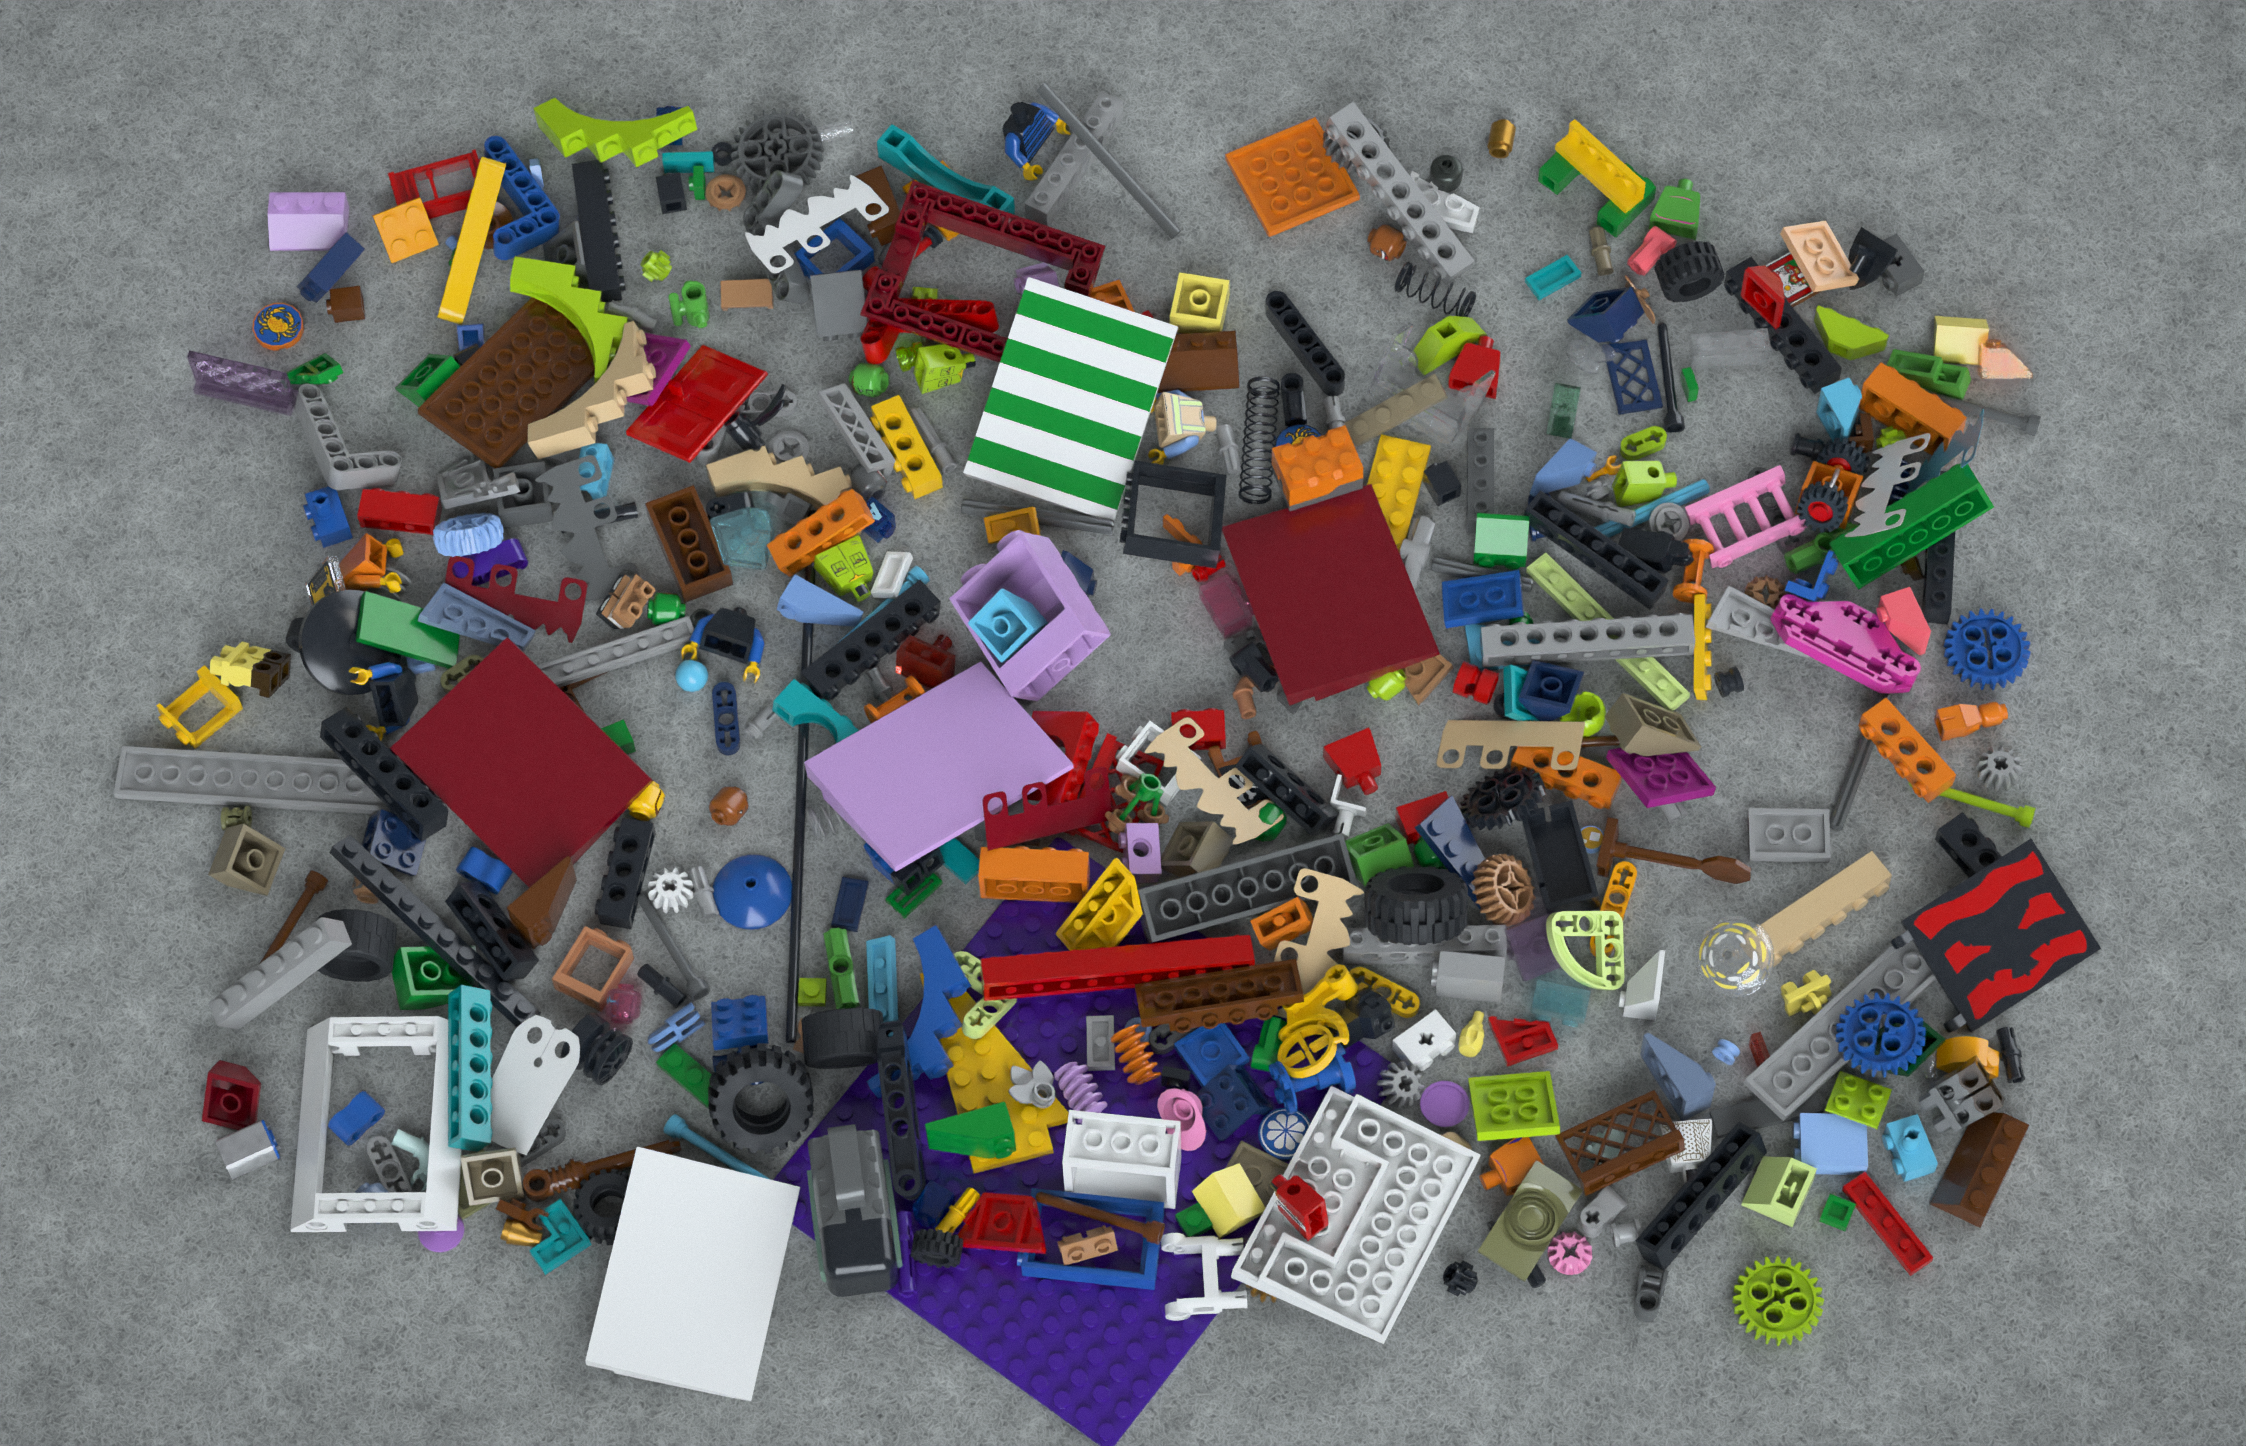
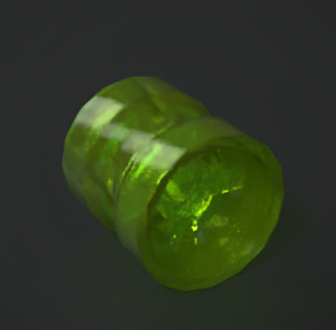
(907, 356)

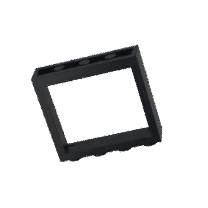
(1179, 480)

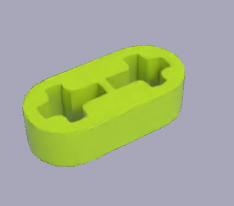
(1642, 441)

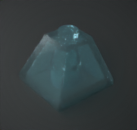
(744, 537)

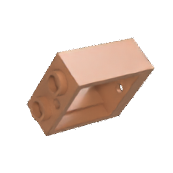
(581, 991)

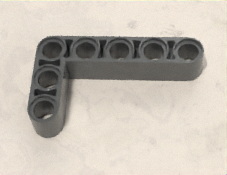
(767, 209)

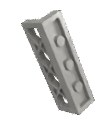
(861, 428)

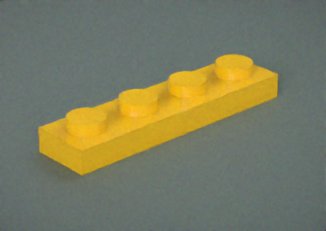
(1702, 656)

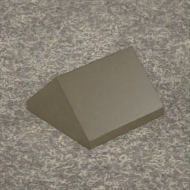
(492, 1176)

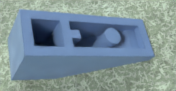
(1565, 468)
(814, 605)

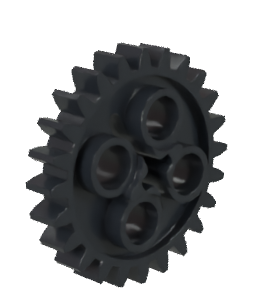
(1503, 798)

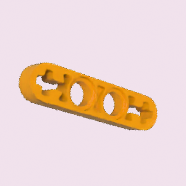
(1621, 908)

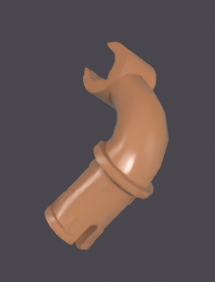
(1243, 695)

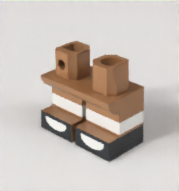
(625, 601)

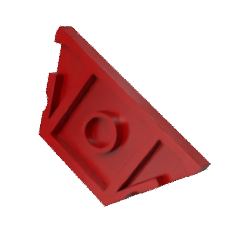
(1004, 1224)

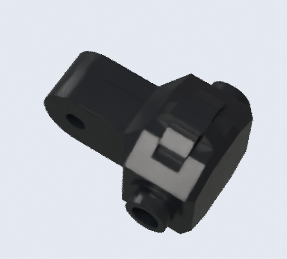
(1366, 1016)

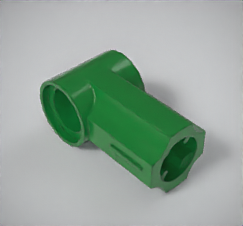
(1269, 1044)

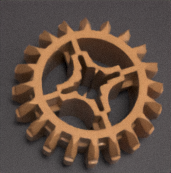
(1503, 890)

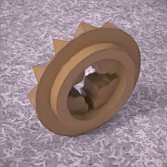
(725, 182)
(1774, 587)

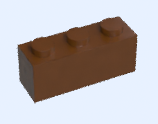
(884, 226)

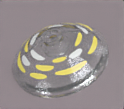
(1750, 961)

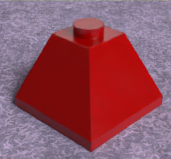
(1764, 293)

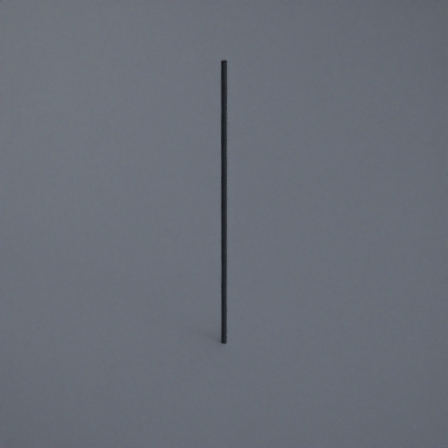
(799, 838)

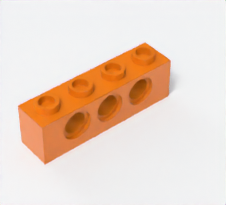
(855, 518)
(1887, 717)
(1605, 778)

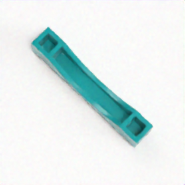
(911, 158)

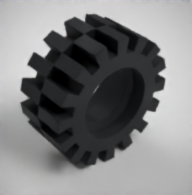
(937, 1248)

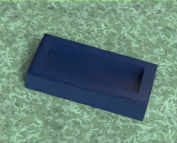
(850, 904)

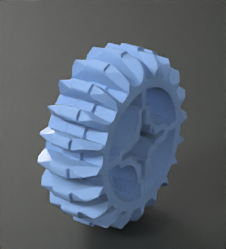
(468, 534)

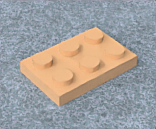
(1819, 256)

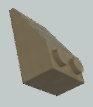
(1649, 728)

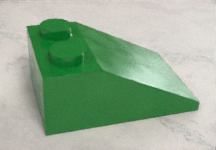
(423, 978)
(976, 1133)

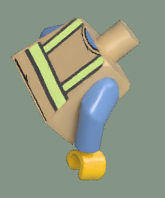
(1178, 424)

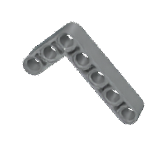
(338, 466)

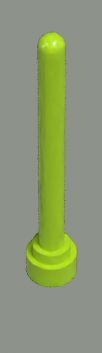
(2023, 815)

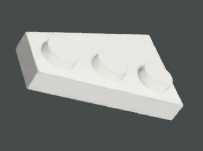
(1453, 209)

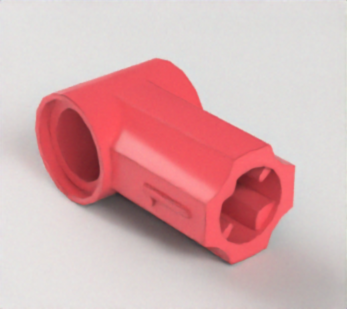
(1653, 247)

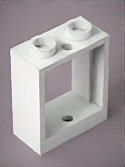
(1125, 755)

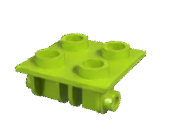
(1858, 1099)

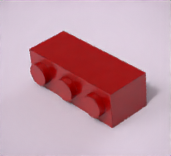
(399, 511)

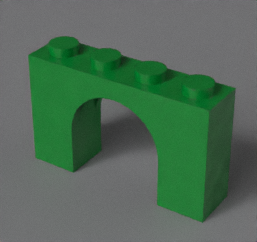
(1559, 173)

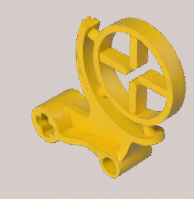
(1311, 1017)

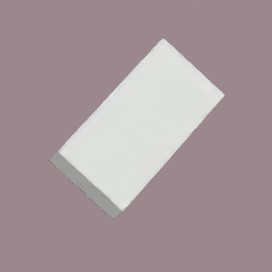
(891, 575)

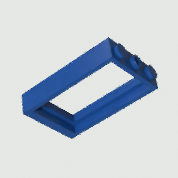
(1150, 1252)

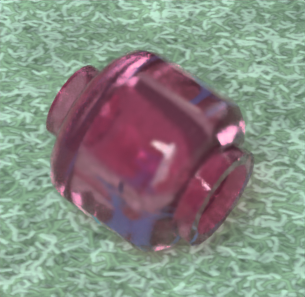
(623, 1004)

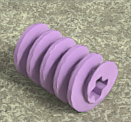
(1078, 1090)

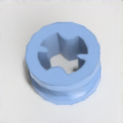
(1726, 1051)

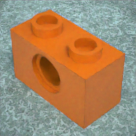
(1283, 923)

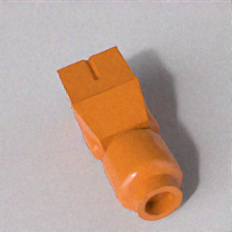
(1965, 719)

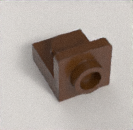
(1863, 433)

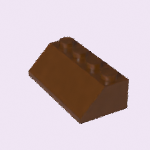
(1202, 363)
(1979, 1167)

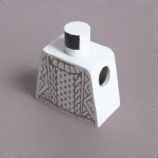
(1697, 1146)

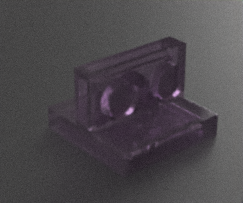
(1531, 948)

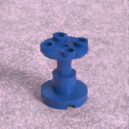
(1336, 1073)

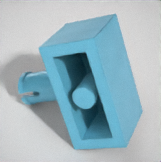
(1909, 1148)

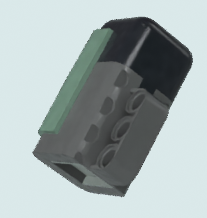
(853, 1212)

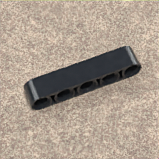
(1304, 334)

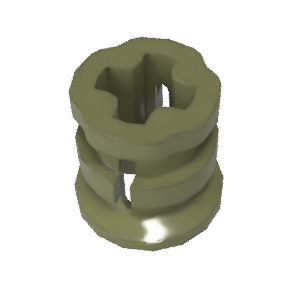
(236, 817)

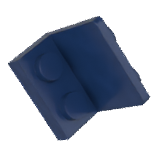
(393, 843)
(1231, 1100)

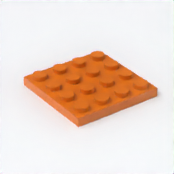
(1291, 177)

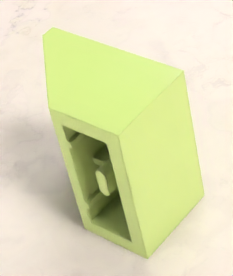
(1779, 1188)

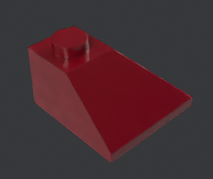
(231, 1096)

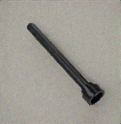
(1673, 419)

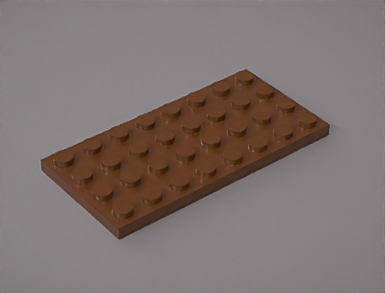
(512, 382)

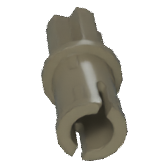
(1601, 251)

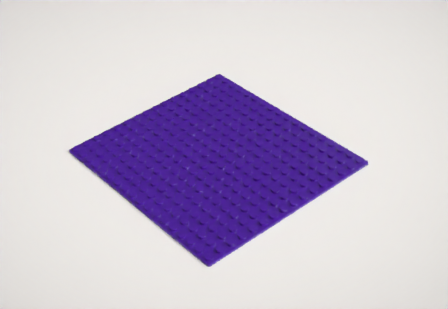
(1069, 1344)

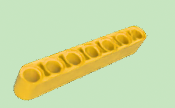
(471, 240)

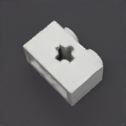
(1429, 1029)

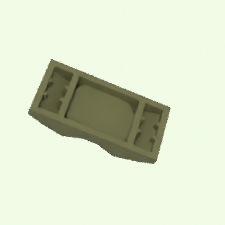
(1530, 1221)

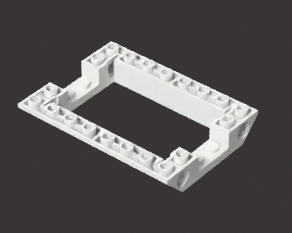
(412, 1210)

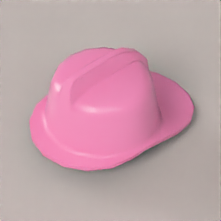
(1187, 1108)

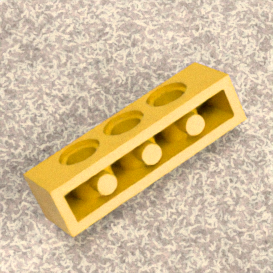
(894, 413)

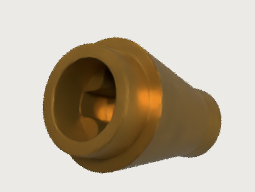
(519, 1233)

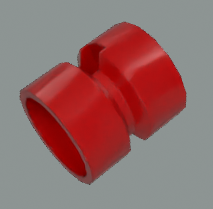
(1475, 683)

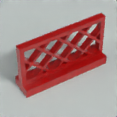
(1104, 759)

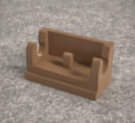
(746, 294)

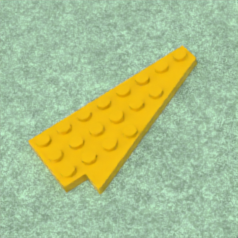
(983, 1079)

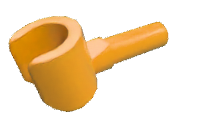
(1607, 469)

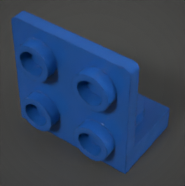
(1803, 589)

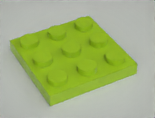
(1513, 1106)

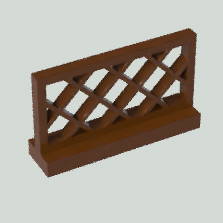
(1625, 1163)

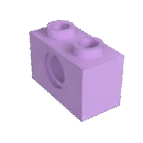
(1039, 272)
(1145, 838)

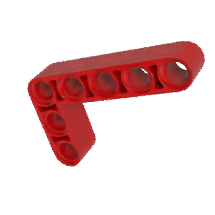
(879, 338)

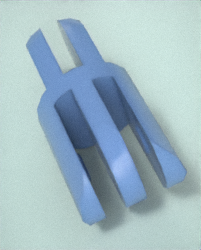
(673, 1030)

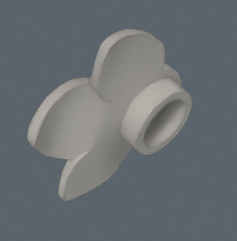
(1030, 1084)

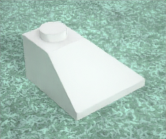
(1643, 990)

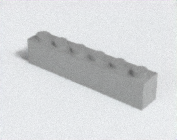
(280, 973)

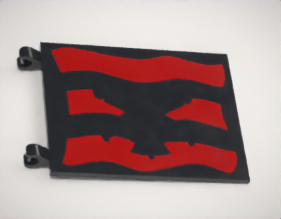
(1999, 936)

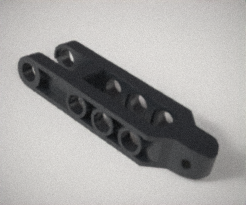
(904, 1150)

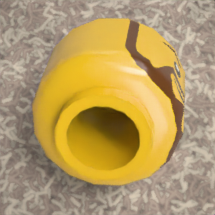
(648, 803)

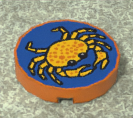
(278, 326)

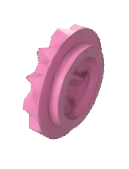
(1569, 1265)

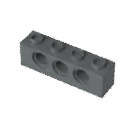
(1479, 474)

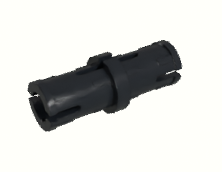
(2010, 1055)

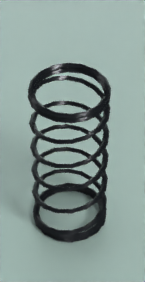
(1409, 274)

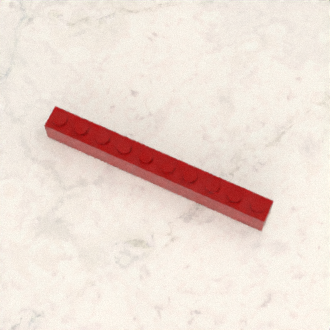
(1109, 966)

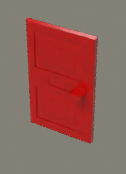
(696, 403)

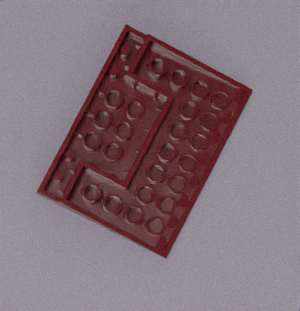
(1330, 594)
(522, 764)

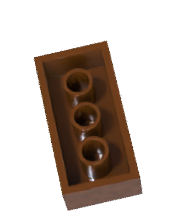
(688, 543)

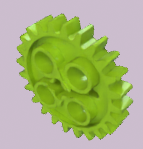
(1791, 1321)

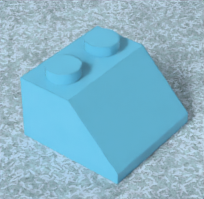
(1839, 408)
(1007, 624)

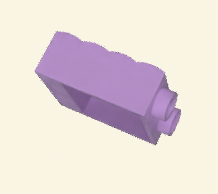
(1035, 572)

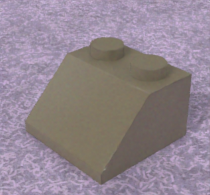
(1195, 848)
(246, 860)

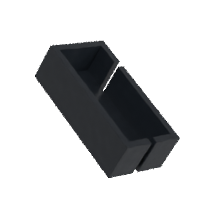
(1560, 859)

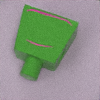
(1677, 210)

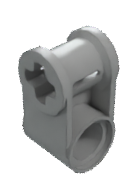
(1603, 1210)

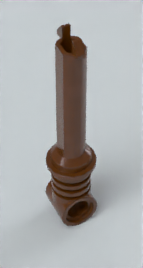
(578, 1170)

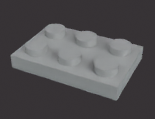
(1789, 835)

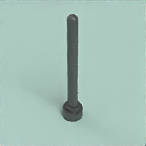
(2027, 423)
(695, 985)

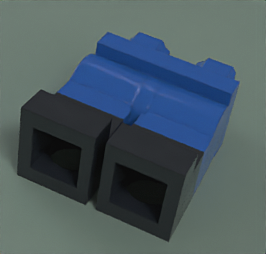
(916, 869)

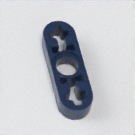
(718, 712)

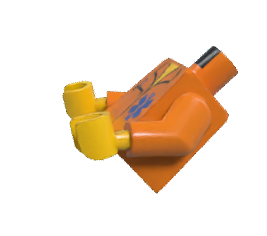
(367, 565)

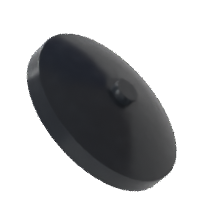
(330, 644)

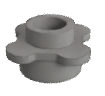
(1598, 491)

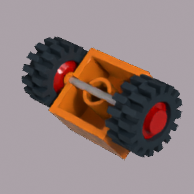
(1832, 486)

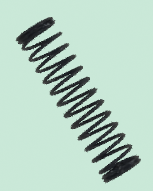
(1265, 488)

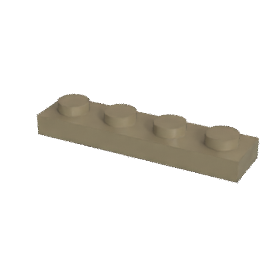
(1396, 410)

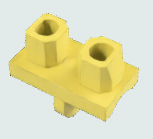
(1807, 997)

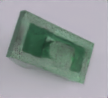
(1563, 410)

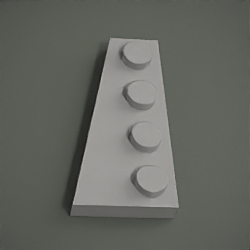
(1747, 619)

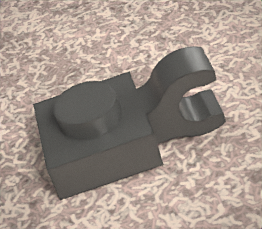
(791, 507)

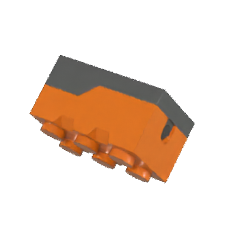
(1317, 468)

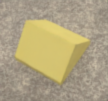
(1958, 339)
(1229, 1199)

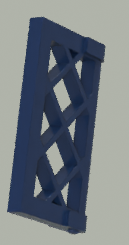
(1651, 385)

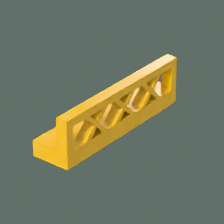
(1601, 167)

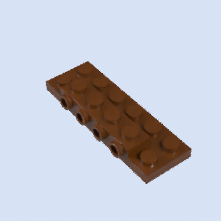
(1219, 996)

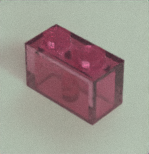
(1226, 605)

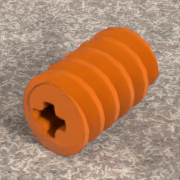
(1134, 1055)

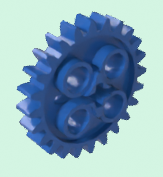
(2011, 647)
(1906, 1038)

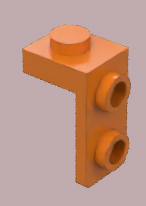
(1178, 531)

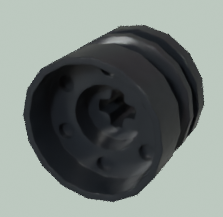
(601, 1049)

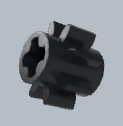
(1460, 1278)

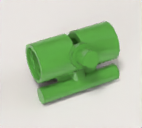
(692, 305)

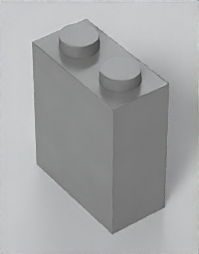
(1468, 976)

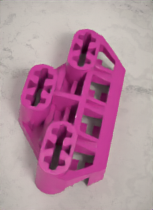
(1847, 641)

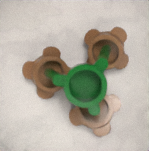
(1133, 790)

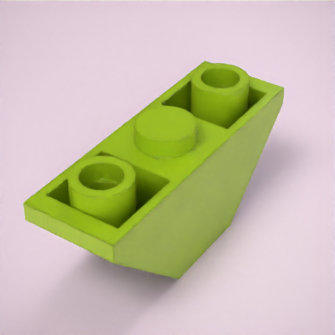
(1847, 335)
(1446, 341)

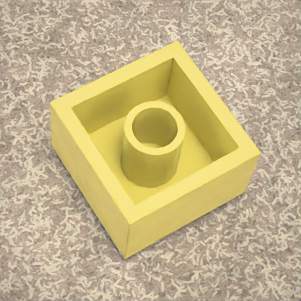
(1199, 304)

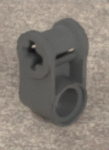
(1649, 1289)

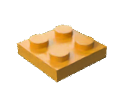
(405, 230)

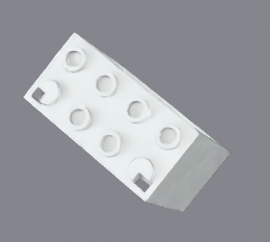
(1122, 1157)

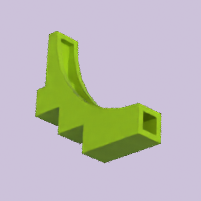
(606, 138)
(559, 288)

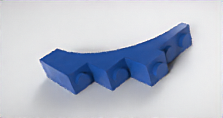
(937, 1017)

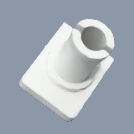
(1346, 811)

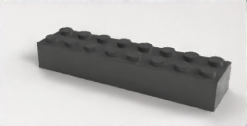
(1239, 888)

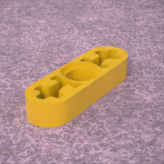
(1404, 994)

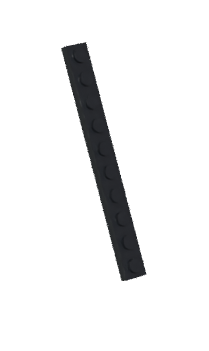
(432, 930)

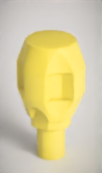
(1472, 1036)

